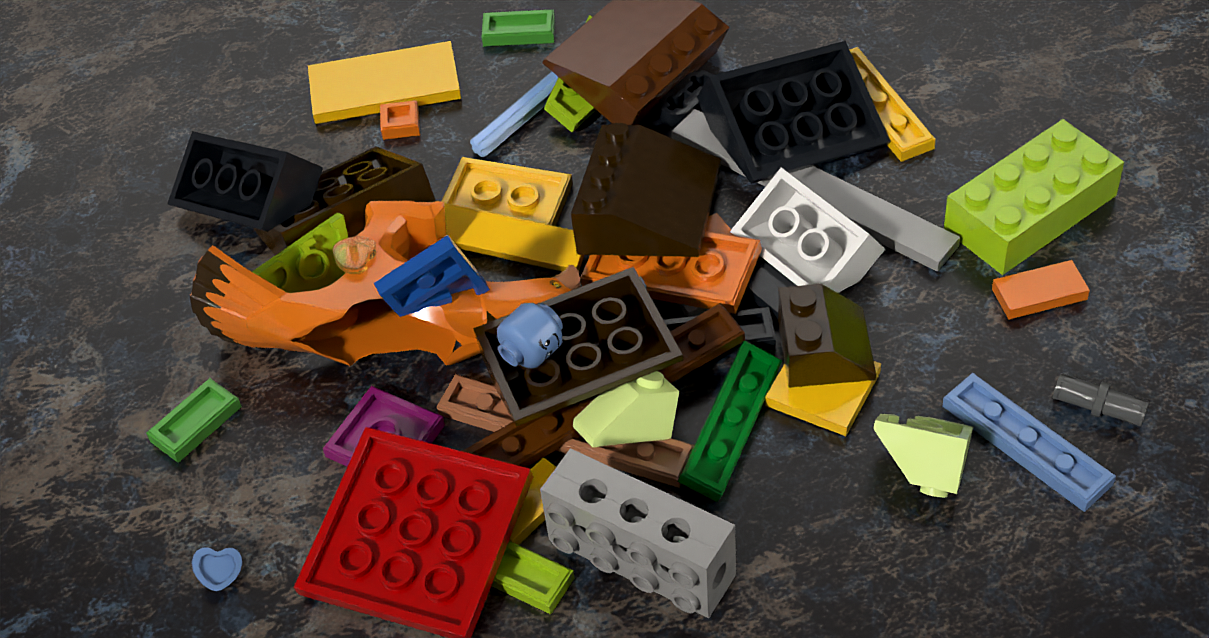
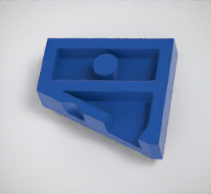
(430, 279)

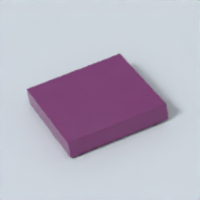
(384, 413)

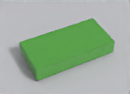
(518, 27)
(193, 420)

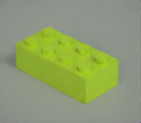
(1033, 196)

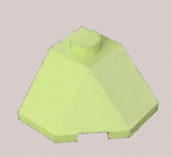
(927, 451)

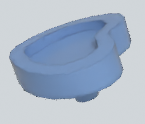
(216, 568)

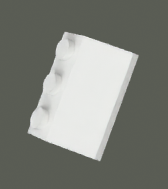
(807, 236)

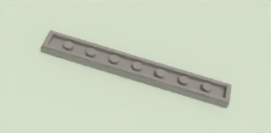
(879, 218)

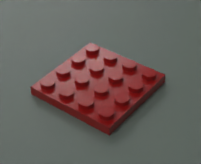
(415, 533)

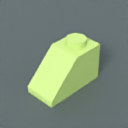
(630, 413)

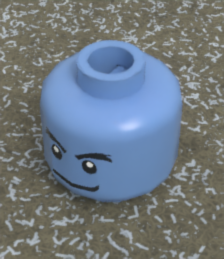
(529, 335)

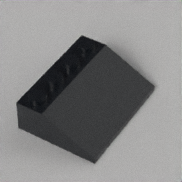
(792, 112)

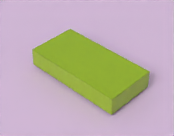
(532, 577)

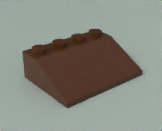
(636, 54)

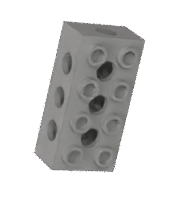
(639, 533)

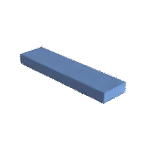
(1029, 442)

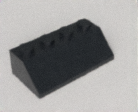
(243, 182)

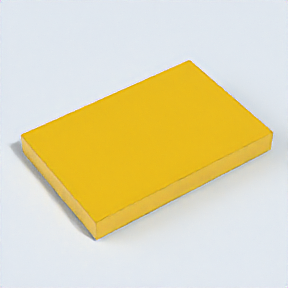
(509, 190)

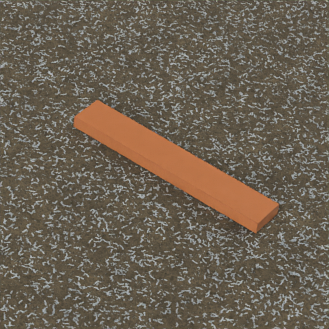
(482, 407)

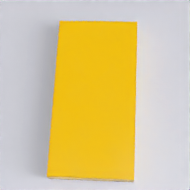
(362, 83)

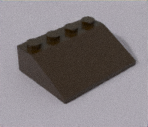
(348, 189)
(643, 195)
(607, 340)

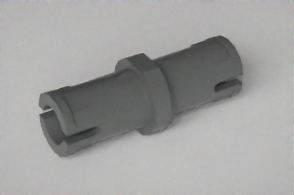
(1101, 399)

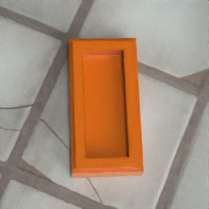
(1040, 289)

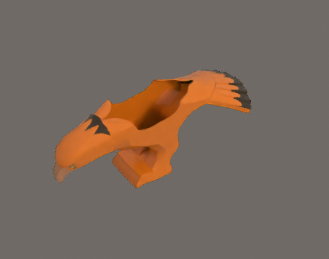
(350, 315)

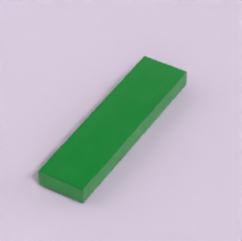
(730, 421)

